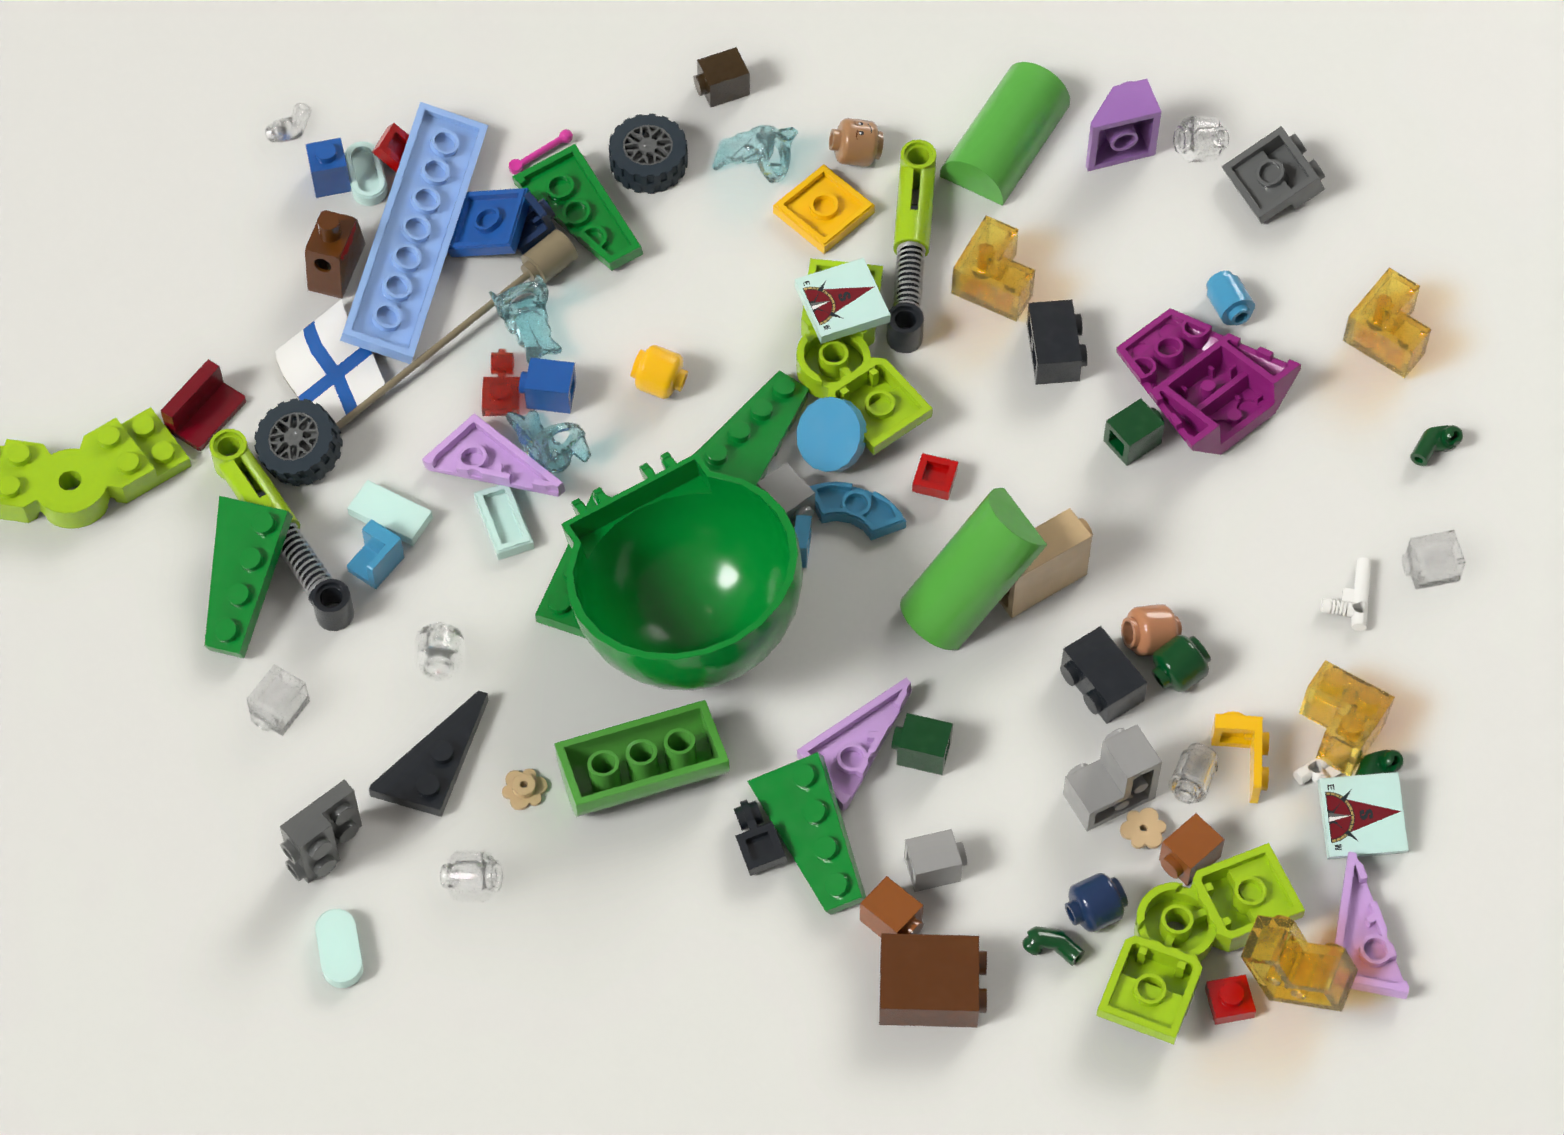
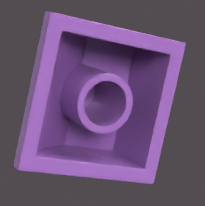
(1124, 126)

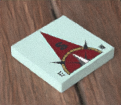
(842, 300)
(1363, 815)

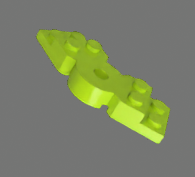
(870, 383)
(111, 463)
(1162, 965)

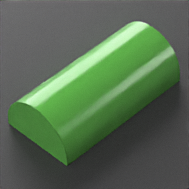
(1008, 132)
(972, 572)
(641, 758)

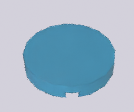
(831, 434)

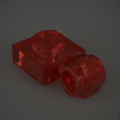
(501, 392)

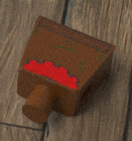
(337, 241)

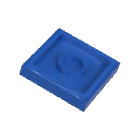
(490, 223)

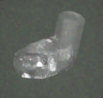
(290, 127)

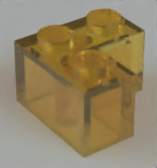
(988, 273)
(1383, 324)
(1350, 712)
(1297, 970)

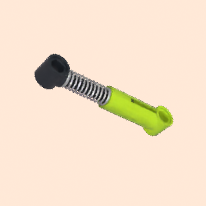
(911, 244)
(320, 586)

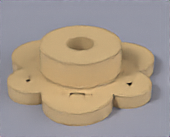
(522, 797)
(1147, 821)

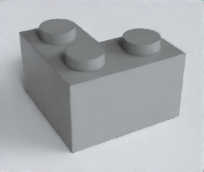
(1117, 781)

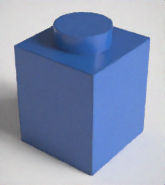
(328, 167)
(548, 385)

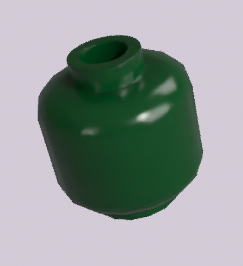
(1180, 663)

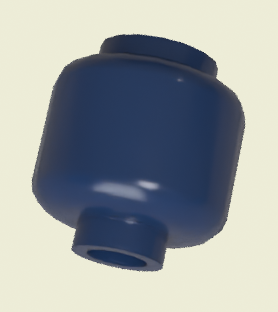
(1096, 902)

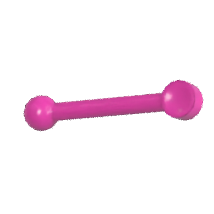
(516, 165)

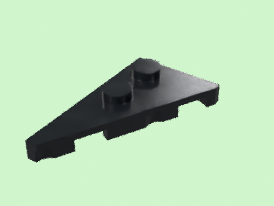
(430, 769)

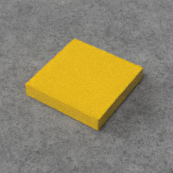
(823, 209)

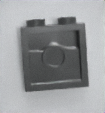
(1275, 175)
(316, 830)

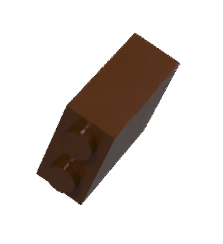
(931, 980)

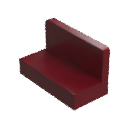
(202, 407)

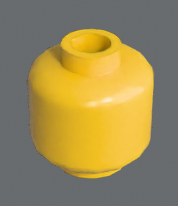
(659, 371)

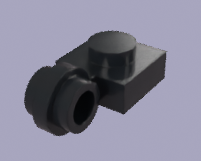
(759, 844)

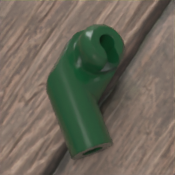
(1435, 440)
(1380, 762)
(1053, 939)

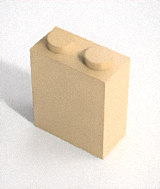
(1057, 566)

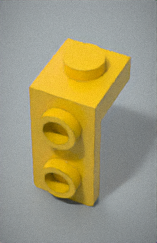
(1244, 731)

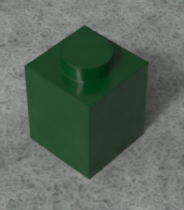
(1134, 431)
(922, 743)

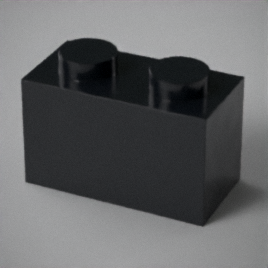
(1055, 341)
(1103, 675)

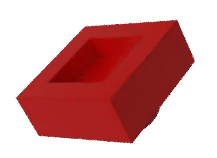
(391, 146)
(935, 476)
(1230, 999)

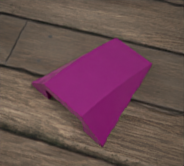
(1206, 381)

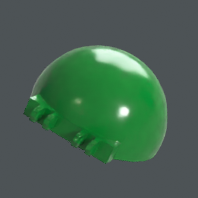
(683, 575)

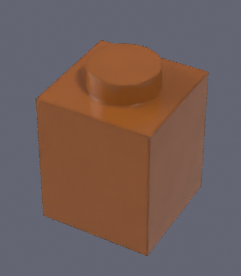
(1190, 849)
(891, 910)

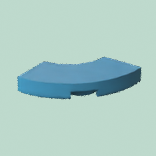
(857, 506)

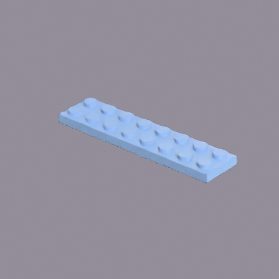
(414, 233)

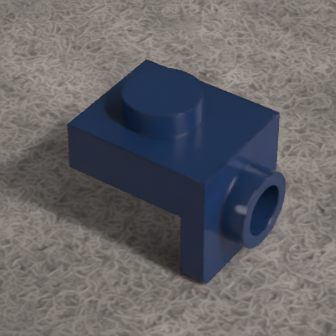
(537, 223)

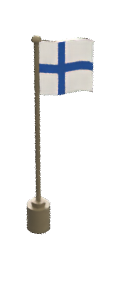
(347, 376)

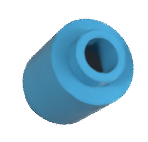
(1229, 298)

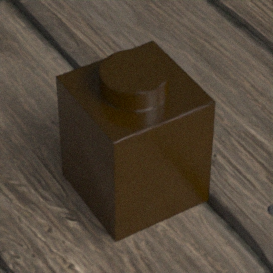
(722, 77)

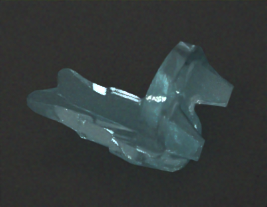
(758, 147)
(528, 317)
(541, 445)

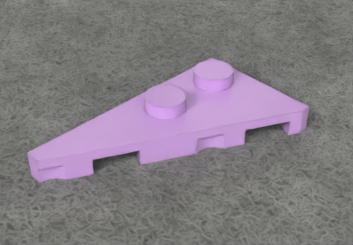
(487, 456)
(856, 740)
(1364, 936)

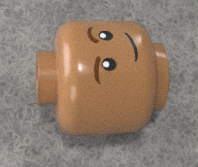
(856, 142)

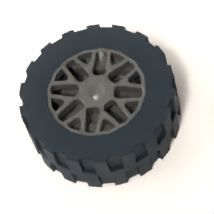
(643, 137)
(298, 442)

